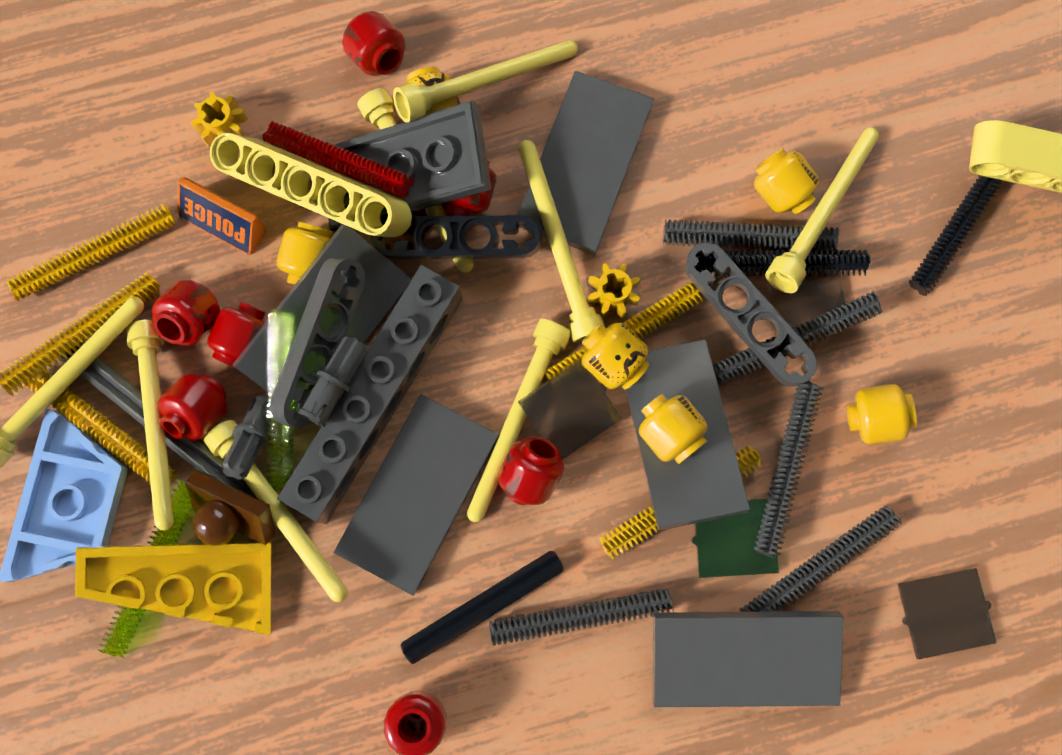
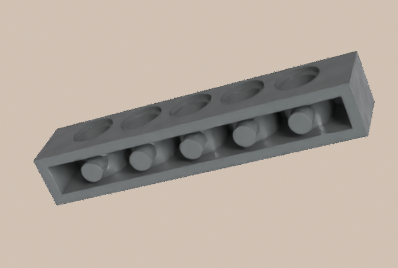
(374, 396)

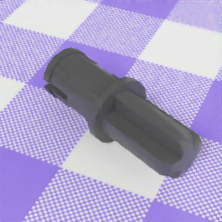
(333, 381)
(248, 439)

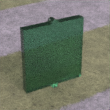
(728, 545)

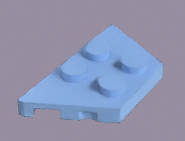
(64, 502)

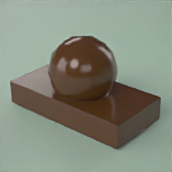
(225, 511)

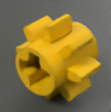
(218, 117)
(619, 280)

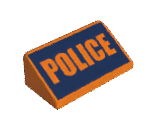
(219, 216)

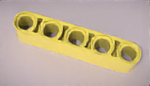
(1017, 154)
(327, 189)

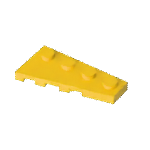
(183, 580)

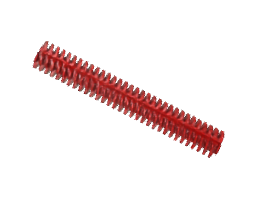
(338, 159)

